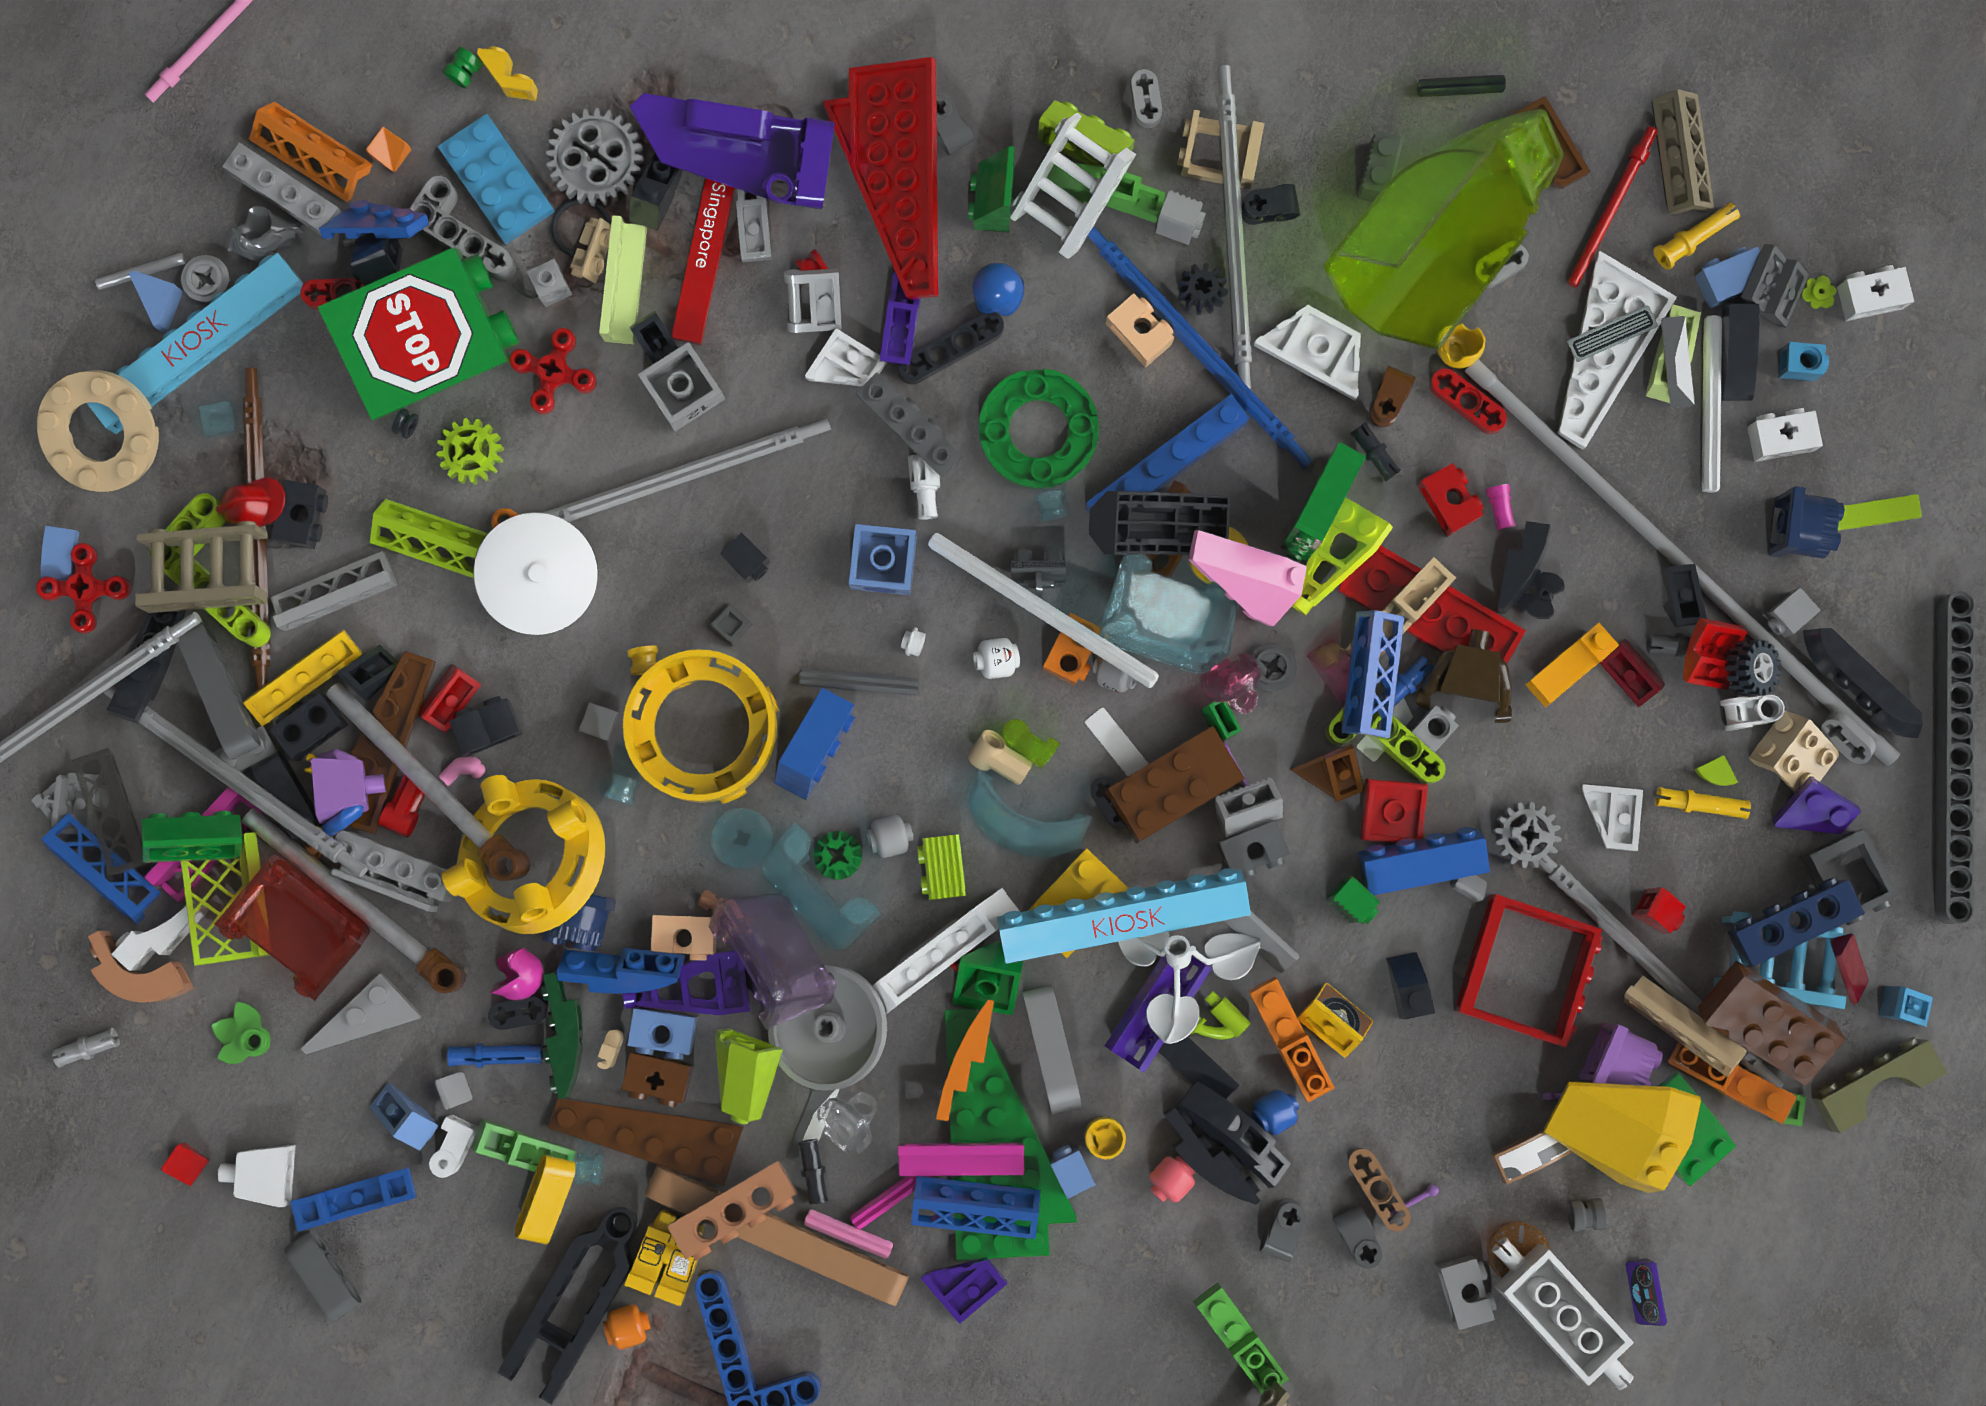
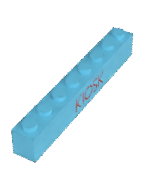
(207, 333)
(1123, 915)

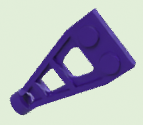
(730, 984)

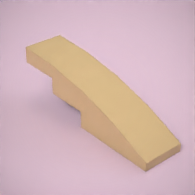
(1416, 596)

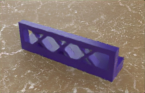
(1134, 1028)

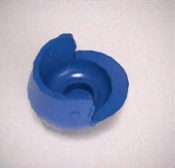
(998, 289)

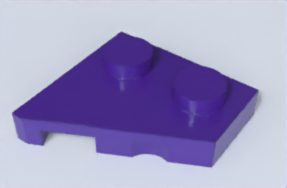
(1817, 809)
(965, 1286)

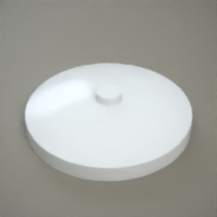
(535, 573)

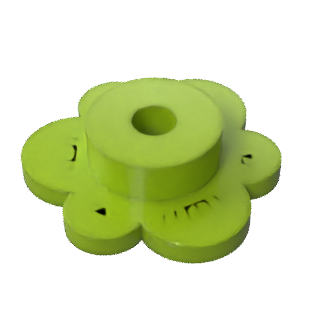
(1816, 299)

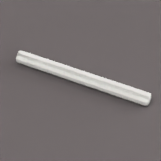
(1711, 403)

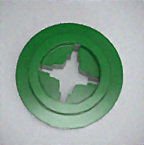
(852, 852)

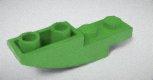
(1128, 196)
(1239, 1338)

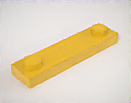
(302, 677)

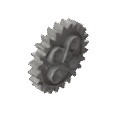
(579, 178)

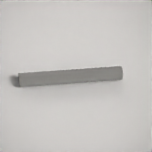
(147, 268)

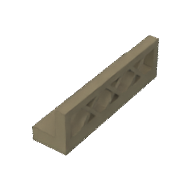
(1680, 152)

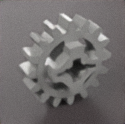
(1529, 822)

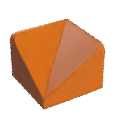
(388, 149)

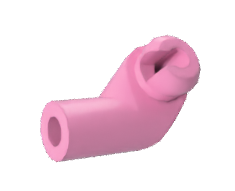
(460, 766)

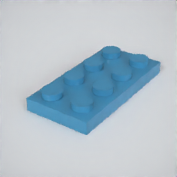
(496, 179)

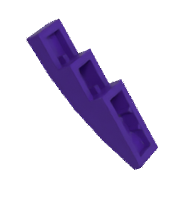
(899, 326)

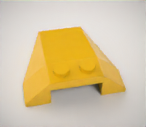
(1627, 1130)

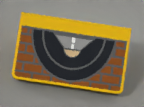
(1336, 1020)

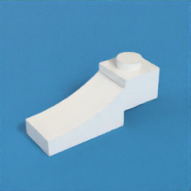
(137, 947)

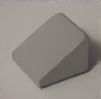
(1471, 887)
(453, 1090)

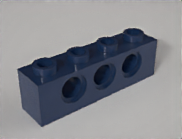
(1842, 908)

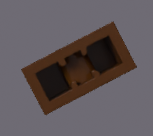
(675, 1073)

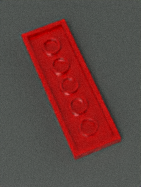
(1445, 621)

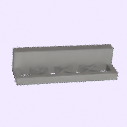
(335, 598)

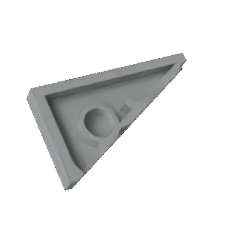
(371, 1011)

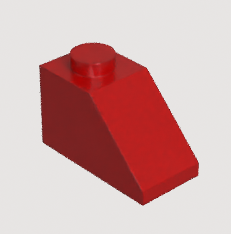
(1660, 910)

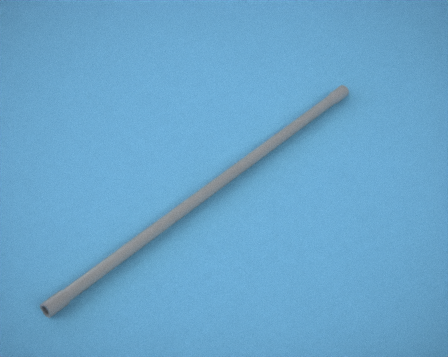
(1488, 381)

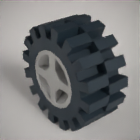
(1753, 668)

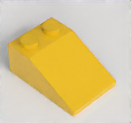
(1082, 881)

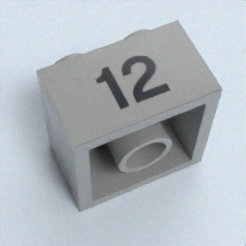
(681, 386)

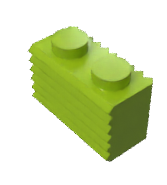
(943, 867)

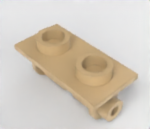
(590, 262)

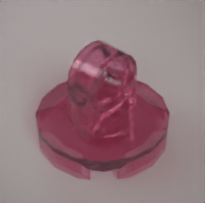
(1232, 680)

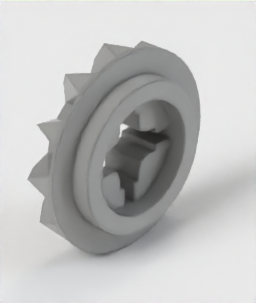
(204, 266)

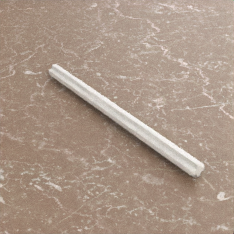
(1043, 610)

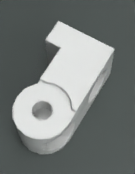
(454, 1147)

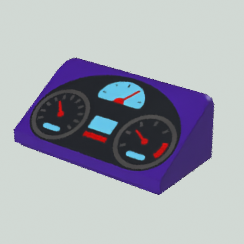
(1646, 1292)

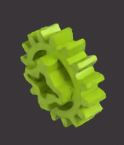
(464, 461)

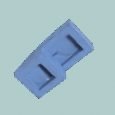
(56, 553)

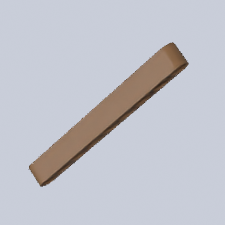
(785, 1239)

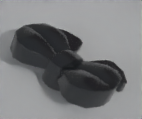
(1540, 604)

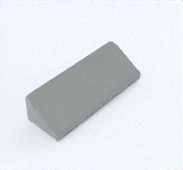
(1272, 947)

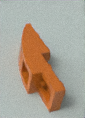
(1290, 1039)
(1738, 1086)

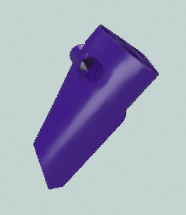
(740, 146)

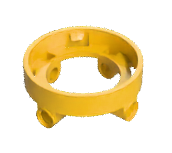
(678, 672)
(534, 906)

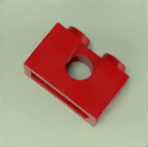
(1450, 516)

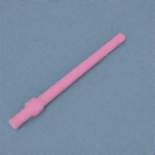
(171, 75)

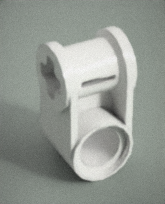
(1746, 711)

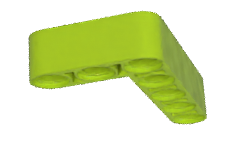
(195, 517)

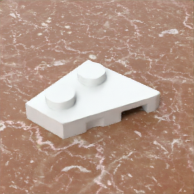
(844, 362)
(1616, 815)

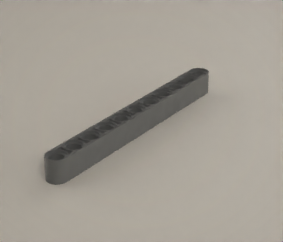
(1945, 769)

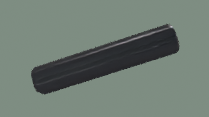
(1461, 85)

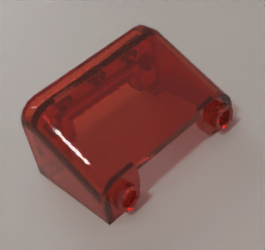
(295, 925)

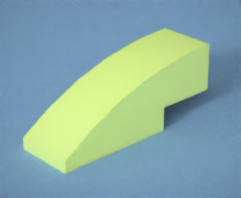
(1658, 382)

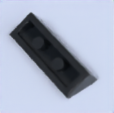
(1198, 1066)

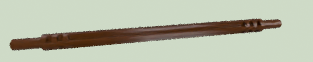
(255, 470)

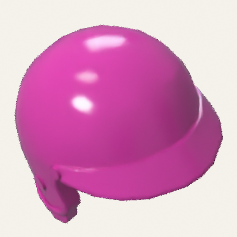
(522, 974)

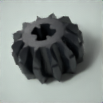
(1207, 280)

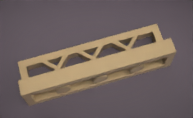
(1684, 1026)

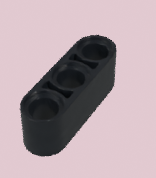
(280, 780)

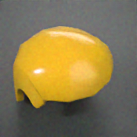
(1462, 347)

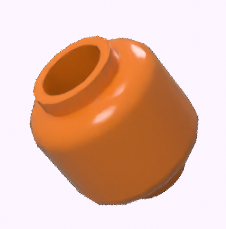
(626, 1326)

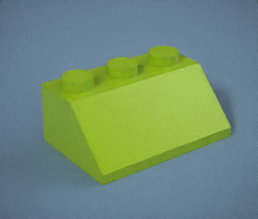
(1091, 126)

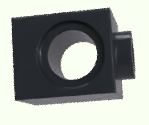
(745, 558)

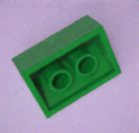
(191, 837)

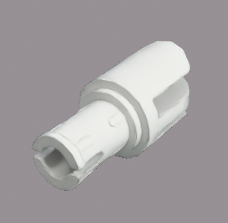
(925, 483)

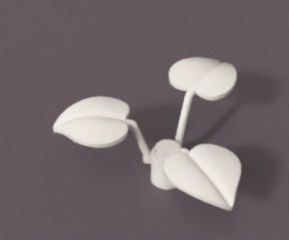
(1177, 1016)

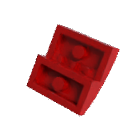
(1708, 652)

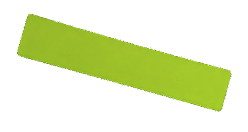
(1881, 512)

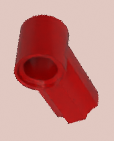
(402, 812)

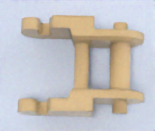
(610, 1049)

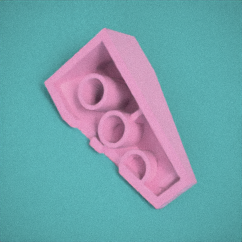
(1254, 578)

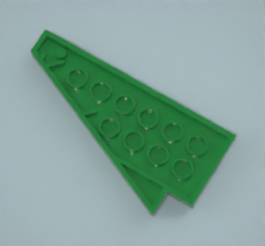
(995, 1114)

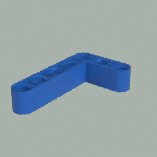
(739, 1360)

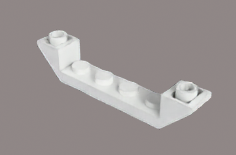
(943, 950)

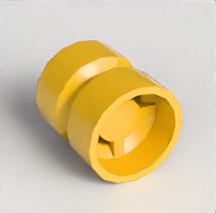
(1104, 1137)

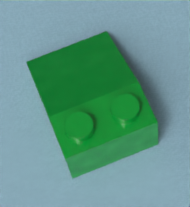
(993, 192)
(1709, 1140)

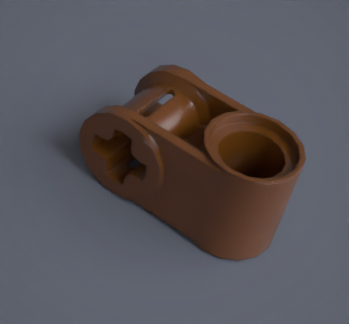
(1391, 393)

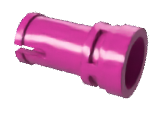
(1501, 506)

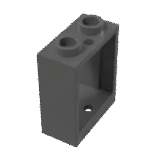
(1858, 838)

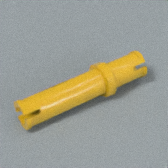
(1691, 801)

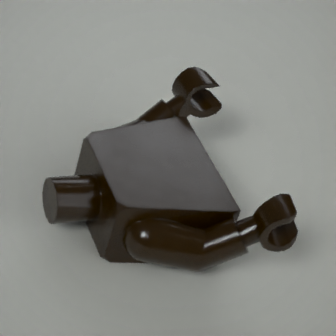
(1471, 674)

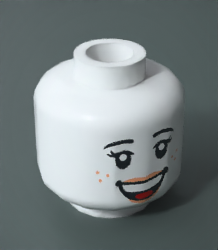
(996, 658)

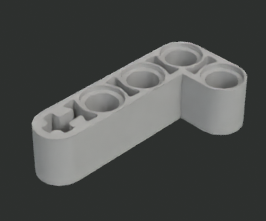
(465, 236)
(1052, 1049)

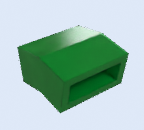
(1227, 716)

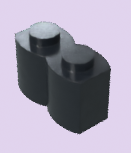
(486, 726)

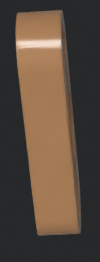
(1384, 1214)

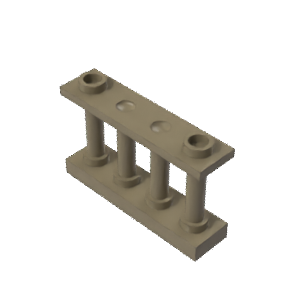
(216, 593)

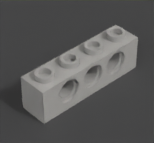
(280, 188)

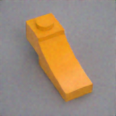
(1572, 664)

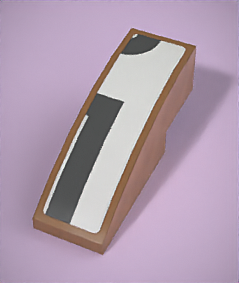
(1527, 1156)

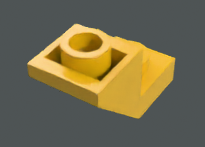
(500, 66)

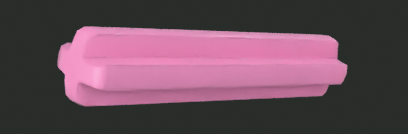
(848, 1234)

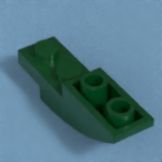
(566, 1048)

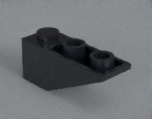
(654, 193)

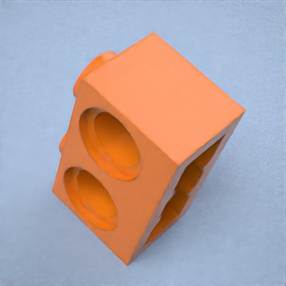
(1068, 647)

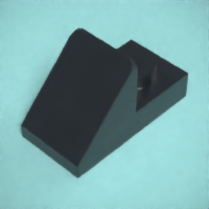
(1684, 595)

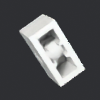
(1892, 295)
(1770, 444)

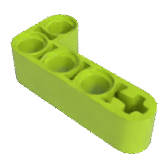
(1391, 746)

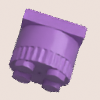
(1620, 1058)

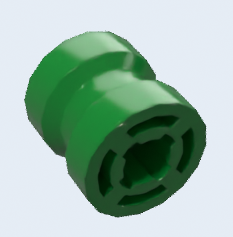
(462, 67)

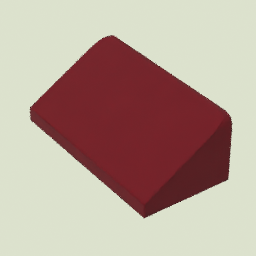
(1632, 673)
(1850, 966)

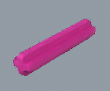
(884, 1201)

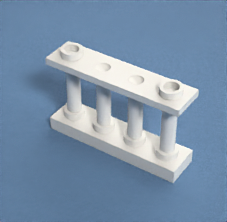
(1099, 188)

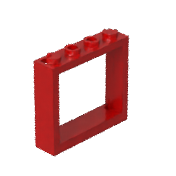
(1581, 973)

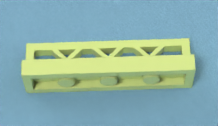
(622, 281)

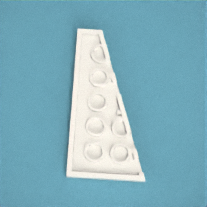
(1598, 379)

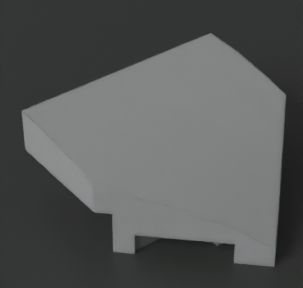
(66, 797)

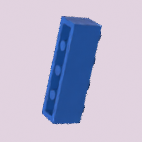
(1424, 861)

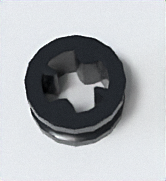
(405, 423)

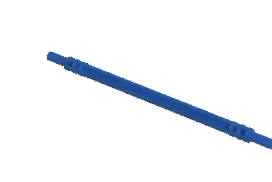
(1199, 347)

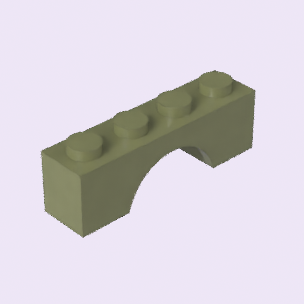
(1845, 1103)

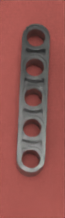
(218, 691)

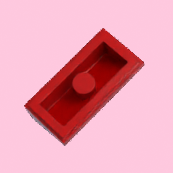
(448, 697)

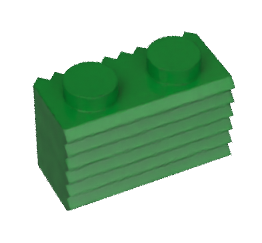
(1353, 901)

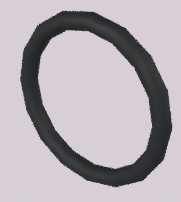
(560, 210)

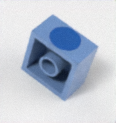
(882, 559)

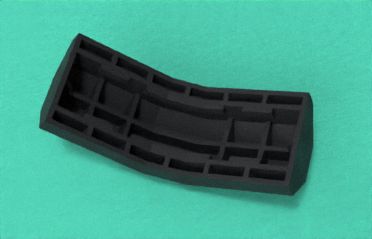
(1156, 521)

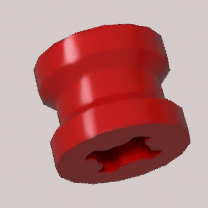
(812, 262)

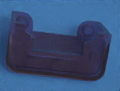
(775, 954)

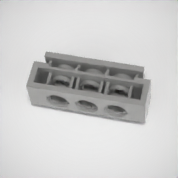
(397, 866)

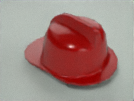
(253, 502)

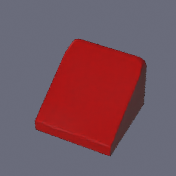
(185, 1164)

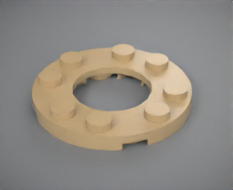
(122, 398)

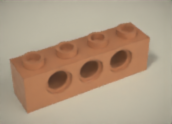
(686, 1229)

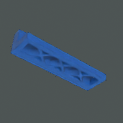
(1367, 672)
(92, 876)
(976, 1202)

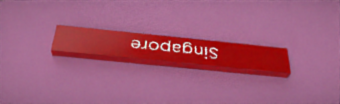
(703, 262)

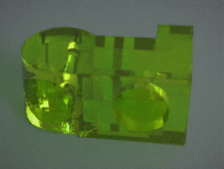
(1027, 744)

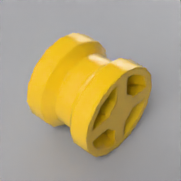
(642, 658)

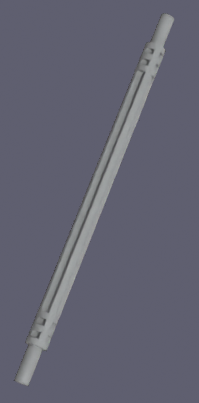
(1234, 225)
(688, 471)
(96, 686)
(248, 789)
(1639, 952)

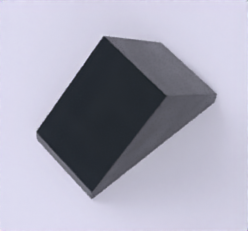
(653, 337)
(369, 672)

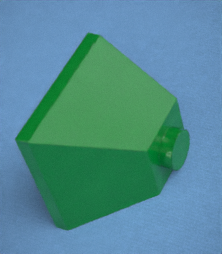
(987, 976)

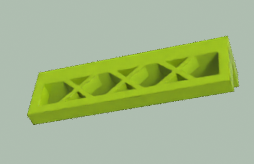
(431, 532)

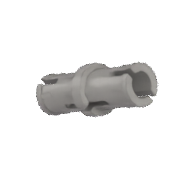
(85, 1047)

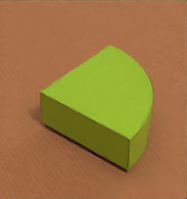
(1717, 772)

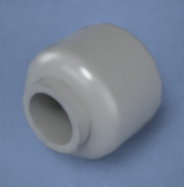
(1112, 677)
(889, 836)

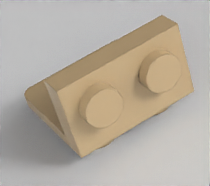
(1795, 750)

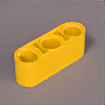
(545, 1199)

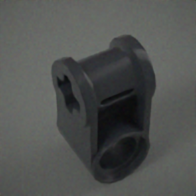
(1276, 205)

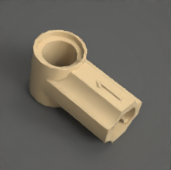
(992, 753)

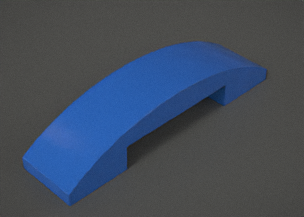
(353, 1199)

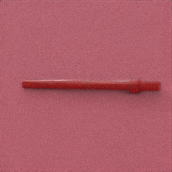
(1637, 157)

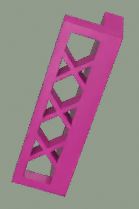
(164, 871)
(960, 1159)

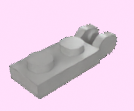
(753, 228)

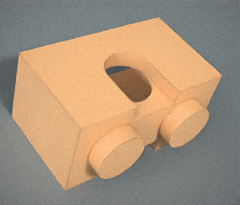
(1143, 346)
(667, 928)

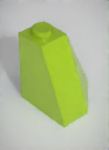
(744, 1073)

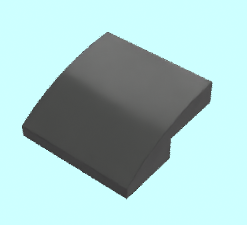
(1775, 285)

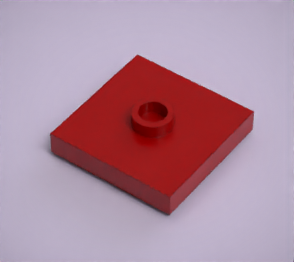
(1393, 810)

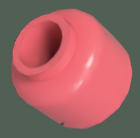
(1172, 1179)

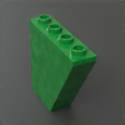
(1322, 503)

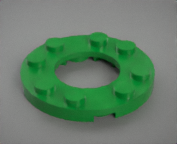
(1049, 387)

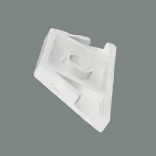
(1317, 348)

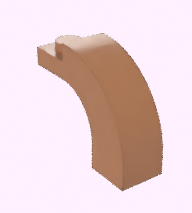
(156, 986)

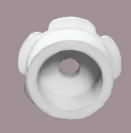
(913, 642)

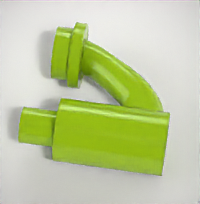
(1233, 1020)

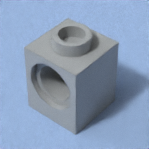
(549, 283)
(1791, 613)
(1445, 718)

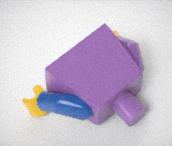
(341, 789)

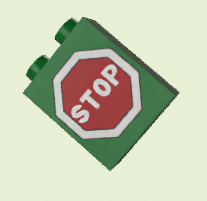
(419, 331)

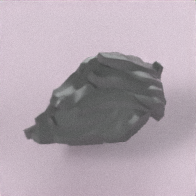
(261, 234)

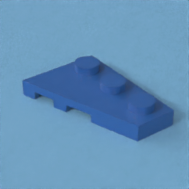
(377, 219)

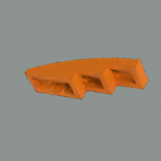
(971, 1049)

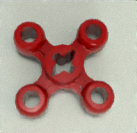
(549, 383)
(82, 576)

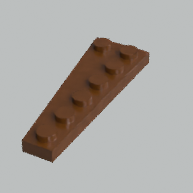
(397, 714)
(673, 1141)

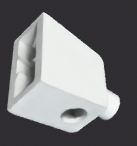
(262, 1175)

